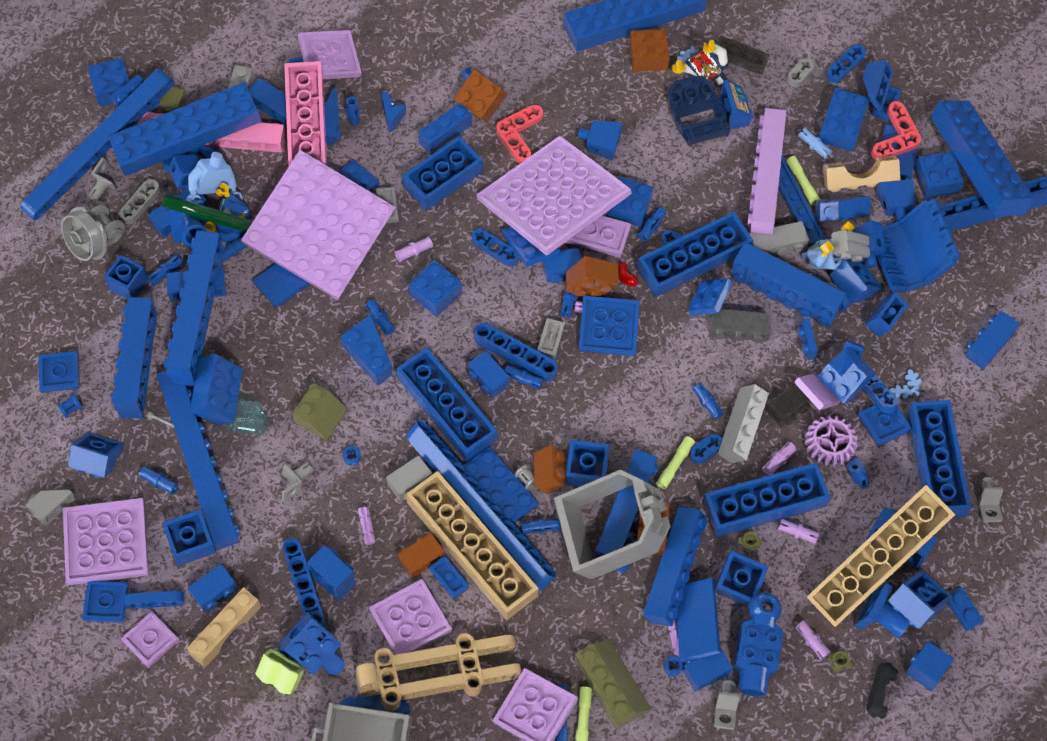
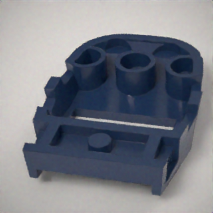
(692, 97)

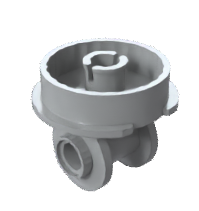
(90, 232)

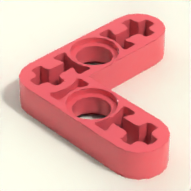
(512, 131)
(903, 134)

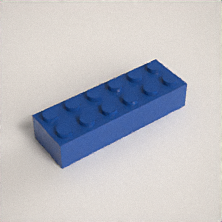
(693, 254)
(787, 285)
(134, 358)
(447, 404)
(939, 453)
(766, 499)

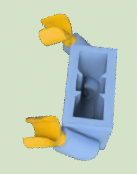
(821, 253)

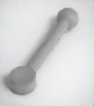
(150, 414)

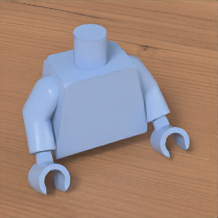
(209, 175)

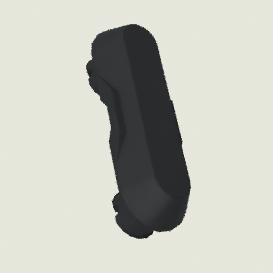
(884, 674)

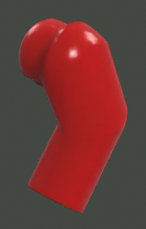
(625, 277)

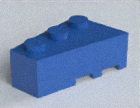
(367, 350)

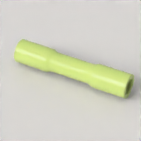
(797, 170)
(682, 452)
(584, 705)

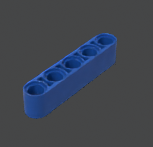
(511, 344)
(301, 577)

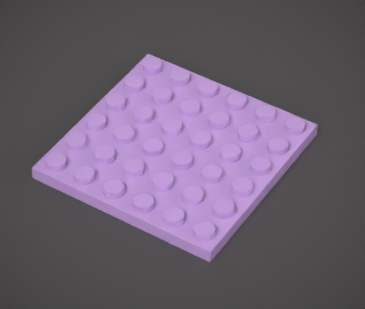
(553, 195)
(318, 224)

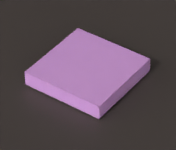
(817, 391)
(150, 639)

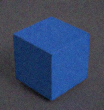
(126, 277)
(929, 665)

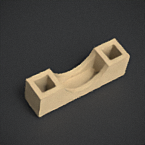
(883, 170)
(211, 639)

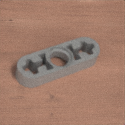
(139, 194)

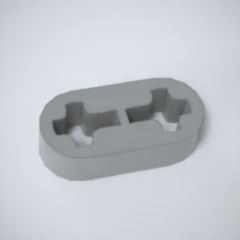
(797, 70)

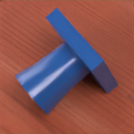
(185, 226)
(882, 612)

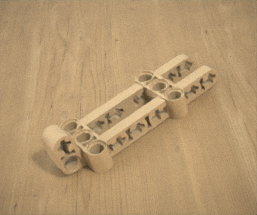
(370, 675)

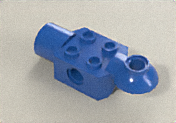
(758, 645)

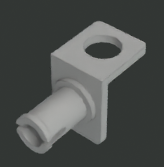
(101, 183)
(294, 478)
(990, 500)
(726, 705)

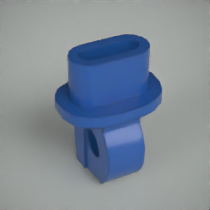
(858, 473)

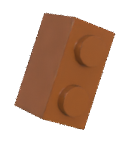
(549, 469)
(420, 555)

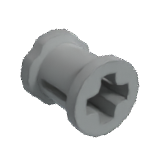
(526, 476)

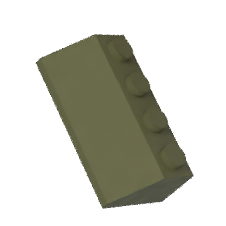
(611, 683)

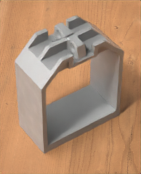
(574, 531)

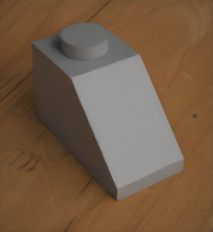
(49, 504)

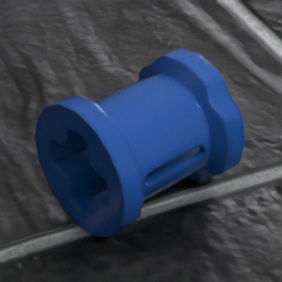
(69, 406)

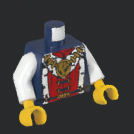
(706, 62)

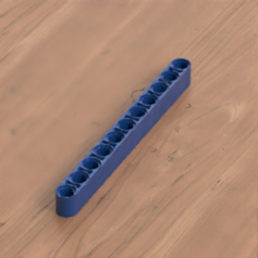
(96, 144)
(482, 505)

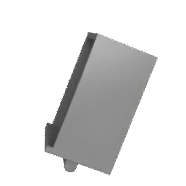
(363, 724)

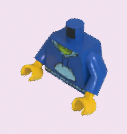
(233, 206)

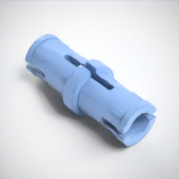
(815, 143)

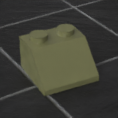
(319, 412)

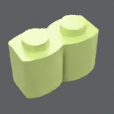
(279, 671)

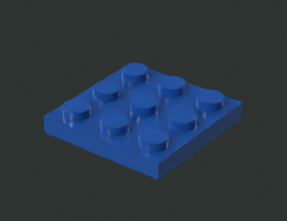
(609, 326)

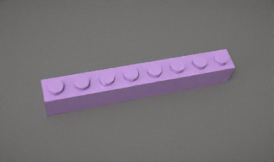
(768, 171)

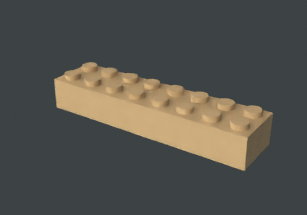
(472, 545)
(880, 555)

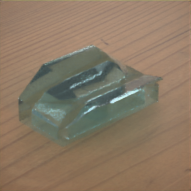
(248, 419)

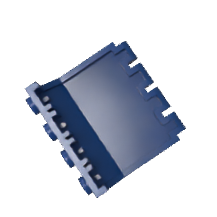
(917, 249)

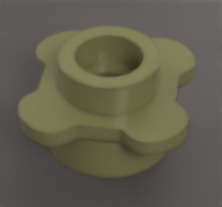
(750, 535)
(837, 666)

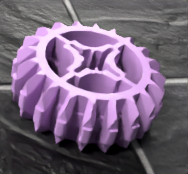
(816, 444)

